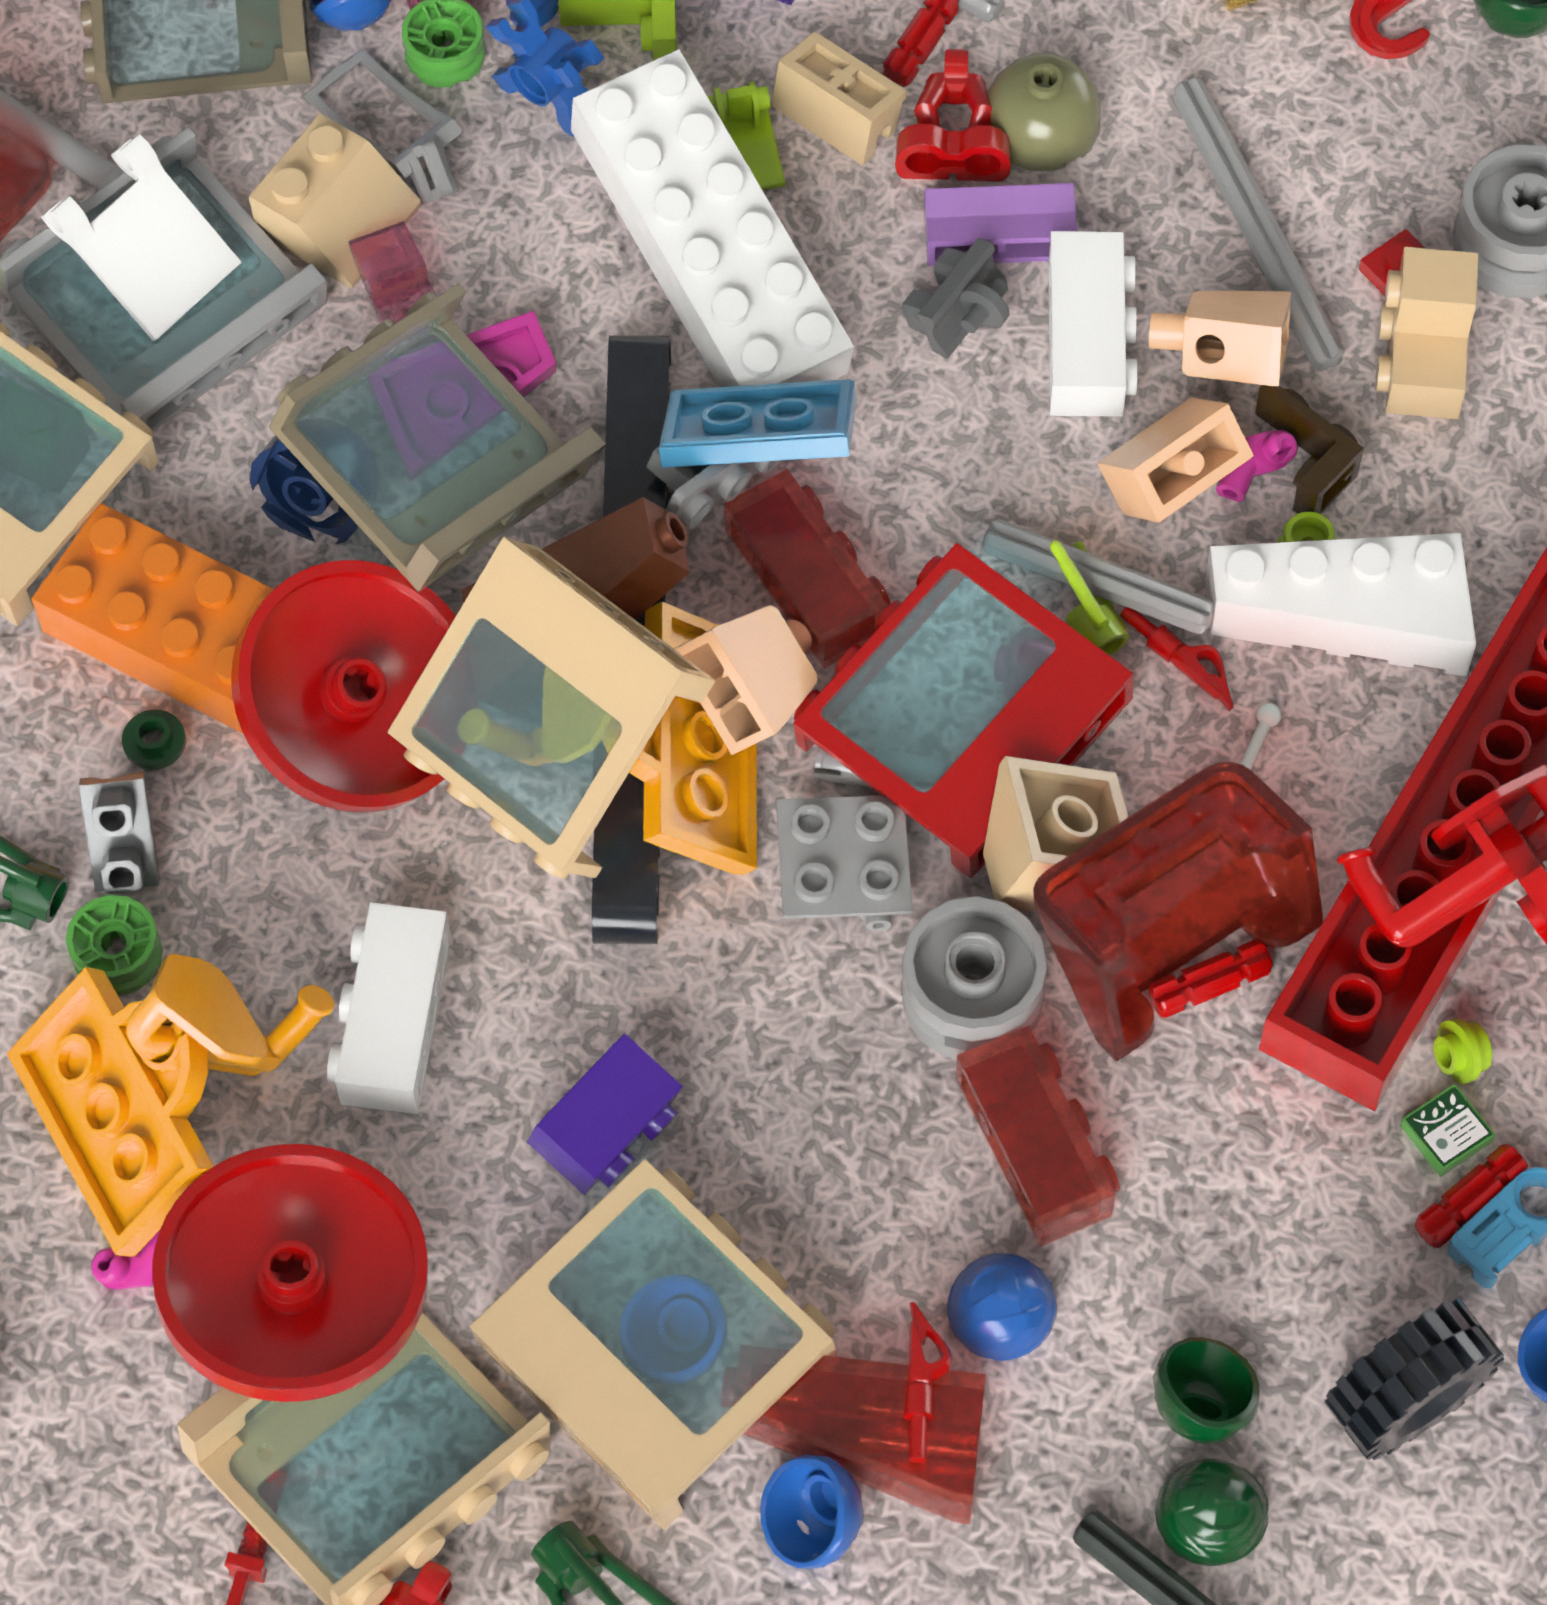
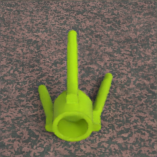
(1095, 615)

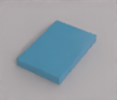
(758, 423)

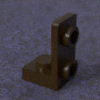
(1332, 448)

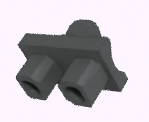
(966, 298)
(119, 833)

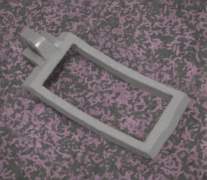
(428, 146)

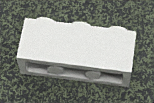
(1090, 324)
(390, 1008)

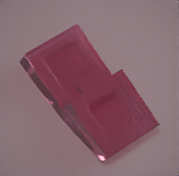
(391, 270)

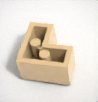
(1428, 330)

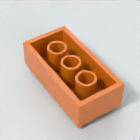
(150, 609)

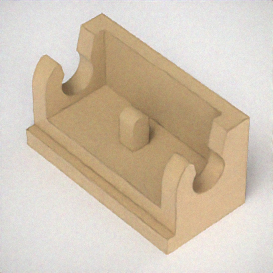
(837, 97)

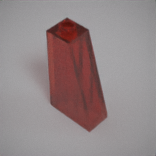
(857, 1419)

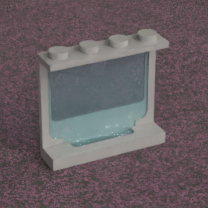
(201, 349)

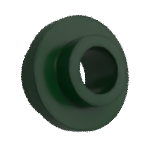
(158, 754)

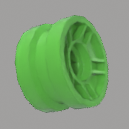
(428, 28)
(93, 933)

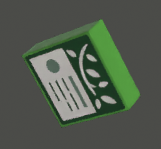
(1447, 1130)

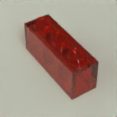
(806, 565)
(1037, 1134)

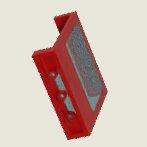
(953, 689)

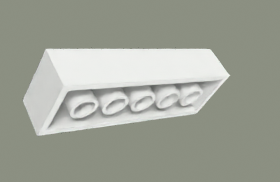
(708, 229)

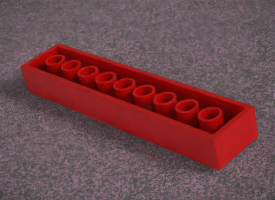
(1354, 993)

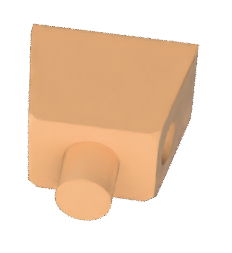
(1228, 335)
(757, 674)

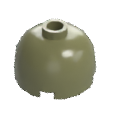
(1045, 110)

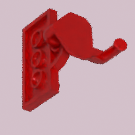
(1505, 858)

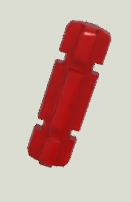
(919, 40)
(1210, 978)
(1469, 1195)

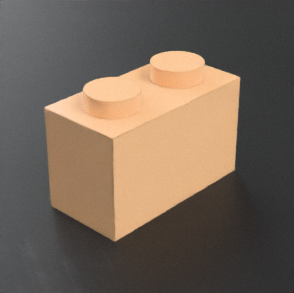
(1175, 459)

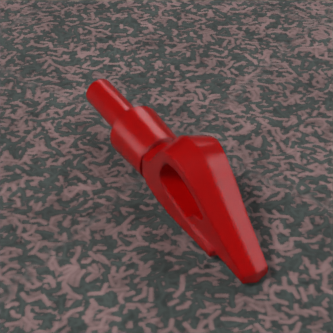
(1183, 657)
(921, 1375)

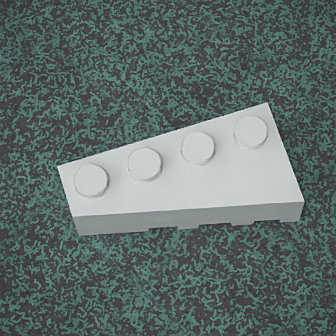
(1349, 596)

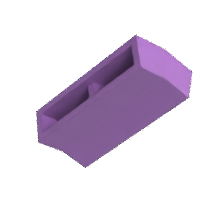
(1011, 217)

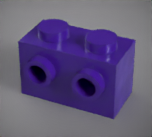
(605, 1115)

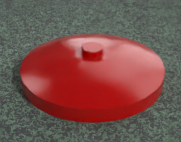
(328, 674)
(290, 1272)

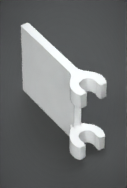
(147, 243)

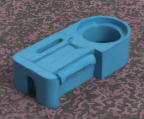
(1500, 1230)

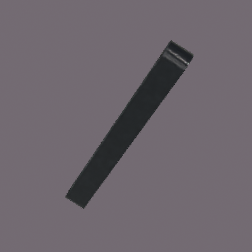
(636, 407)

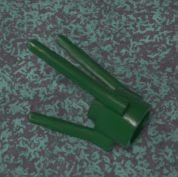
(31, 886)
(574, 1563)

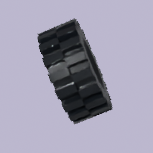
(1414, 1379)

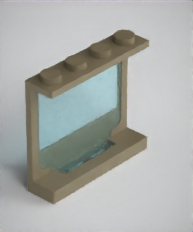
(193, 46)
(427, 441)

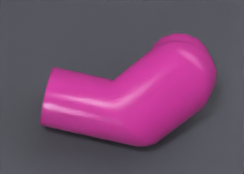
(1271, 452)
(124, 1271)

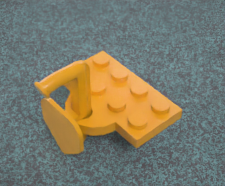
(694, 789)
(127, 1078)

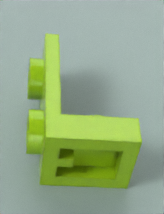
(655, 18)

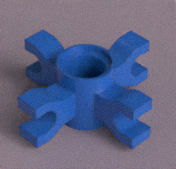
(545, 61)

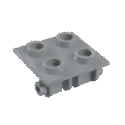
(844, 859)

